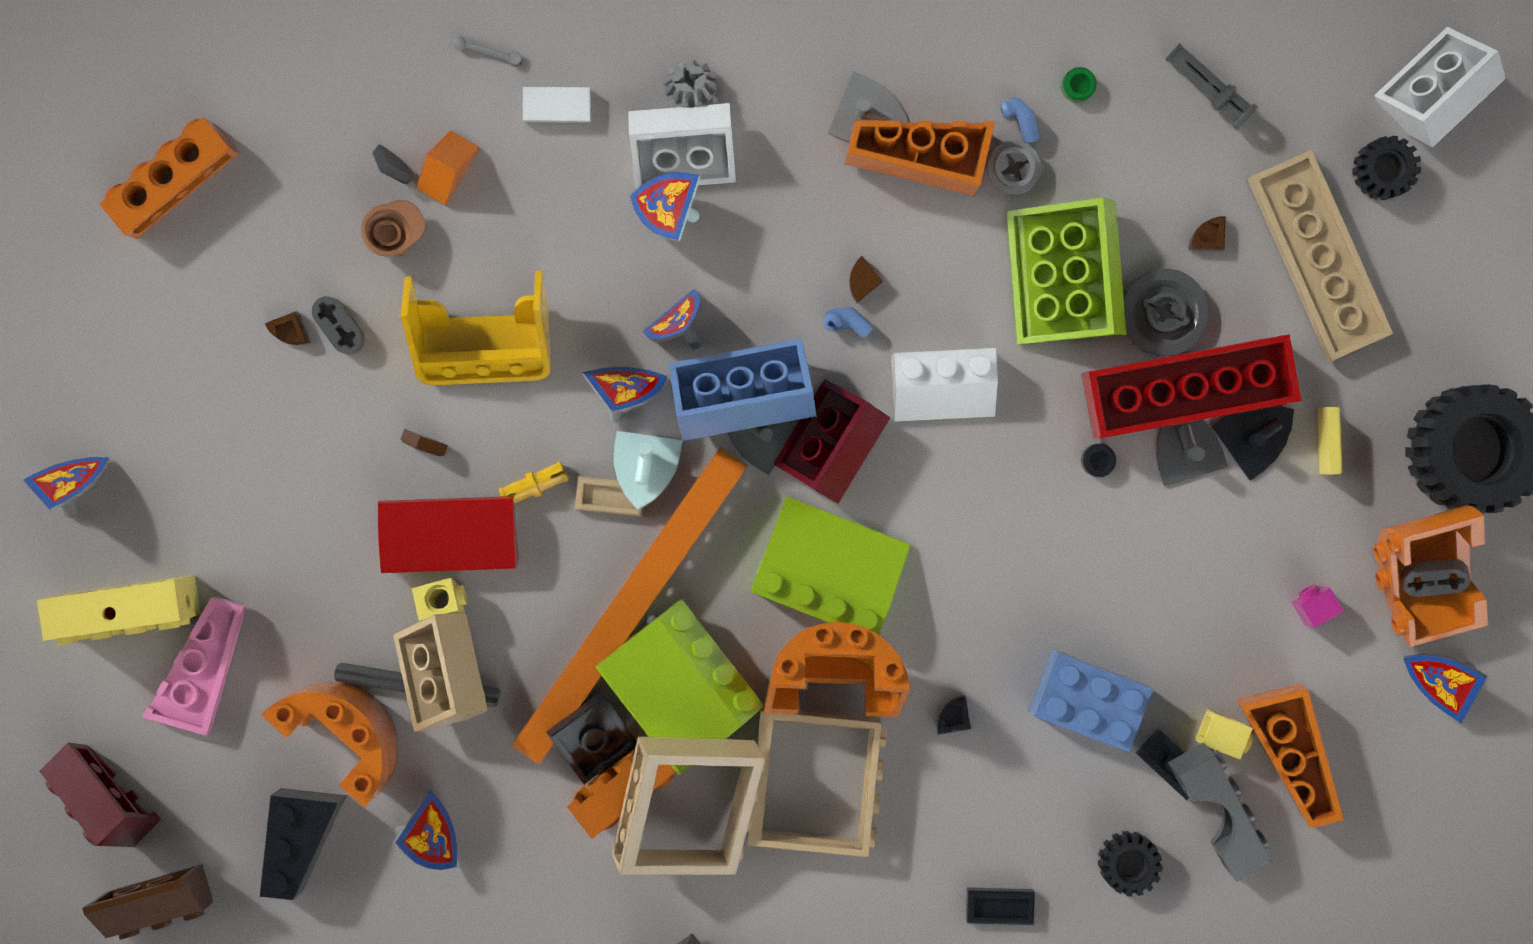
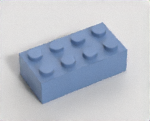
(742, 389)

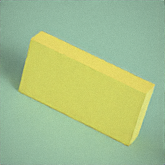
(1329, 440)

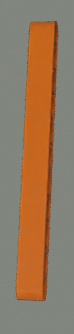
(631, 601)

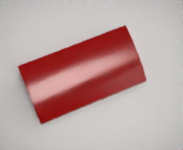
(447, 534)

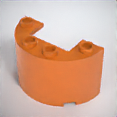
(1423, 540)
(839, 656)
(356, 720)

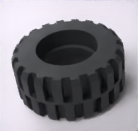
(1434, 442)

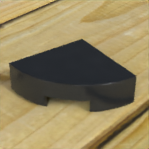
(392, 165)
(954, 716)

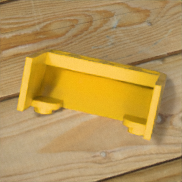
(477, 347)

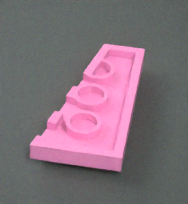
(199, 672)

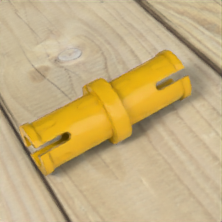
(535, 483)

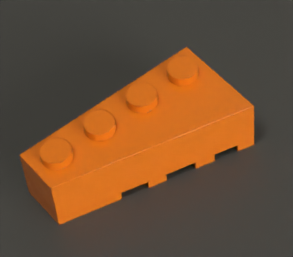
(923, 152)
(1292, 740)
(601, 800)

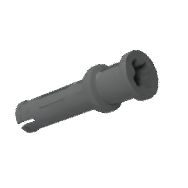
(1180, 57)

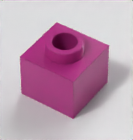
(1316, 605)

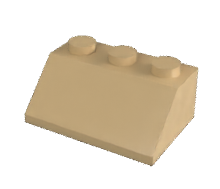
(440, 671)

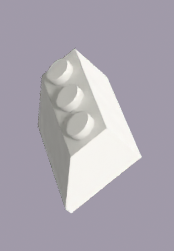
(1441, 85)
(684, 142)
(944, 384)

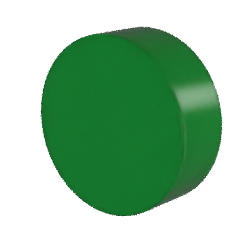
(1078, 84)

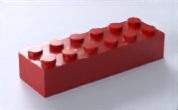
(1191, 387)

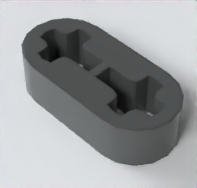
(332, 330)
(1435, 577)

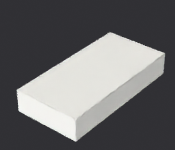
(557, 104)

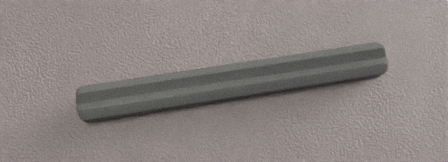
(390, 680)

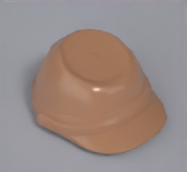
(392, 228)

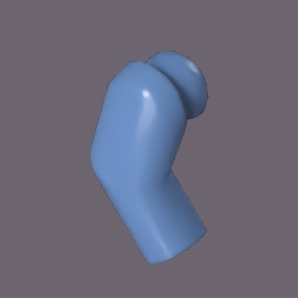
(1025, 116)
(847, 318)

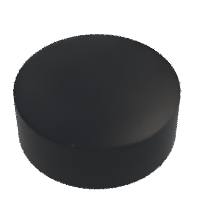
(1098, 460)

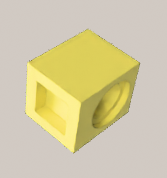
(426, 594)
(1224, 734)

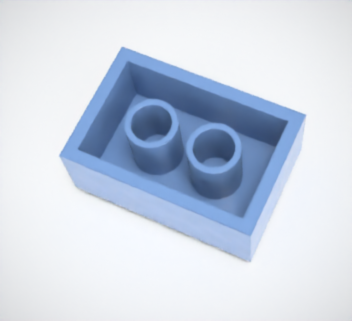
(1090, 700)

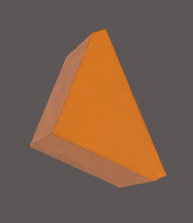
(446, 166)

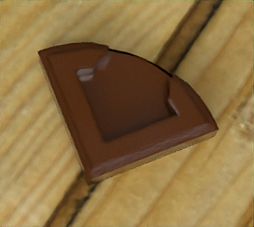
(1209, 235)
(863, 280)
(289, 329)
(423, 443)

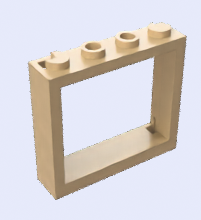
(686, 751)
(869, 803)

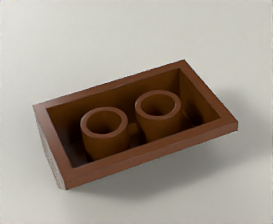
(150, 903)

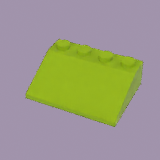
(1066, 271)
(830, 567)
(679, 680)

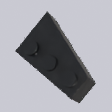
(294, 839)

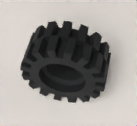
(1406, 167)
(1150, 863)

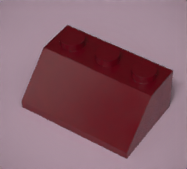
(834, 443)

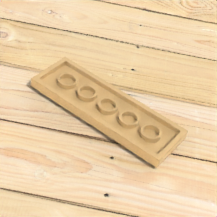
(1320, 255)

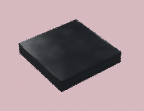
(592, 738)

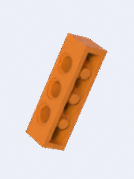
(214, 154)

